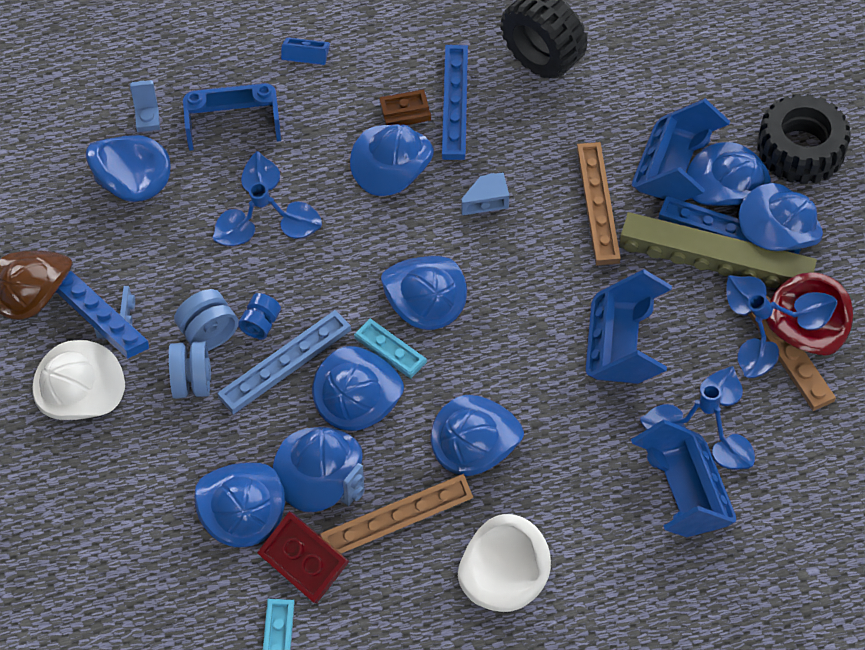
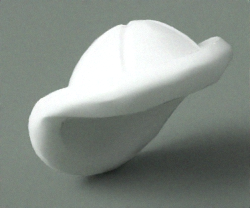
(78, 381)
(505, 564)

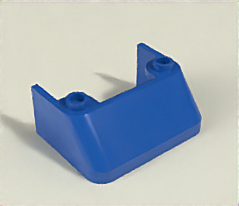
(229, 98)
(671, 149)
(614, 329)
(691, 476)

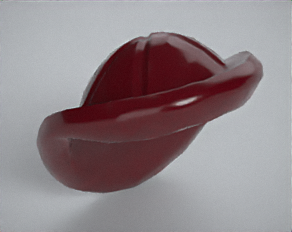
(820, 341)

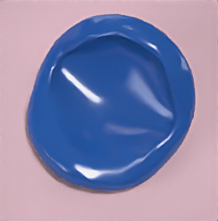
(389, 158)
(129, 166)
(727, 173)
(779, 219)
(426, 291)
(355, 388)
(474, 435)
(315, 465)
(240, 503)

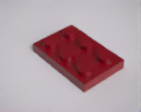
(303, 557)

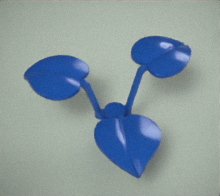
(257, 178)
(748, 296)
(717, 389)

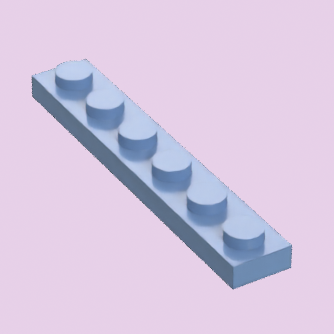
(284, 362)

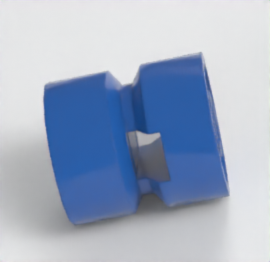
(259, 316)

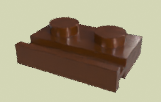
(405, 108)

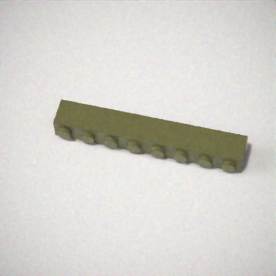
(711, 251)

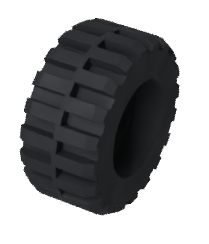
(544, 36)
(798, 161)

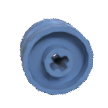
(206, 318)
(187, 370)

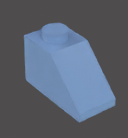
(486, 195)

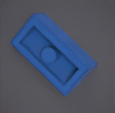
(305, 51)

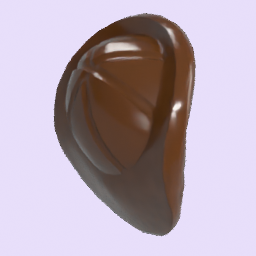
(30, 281)

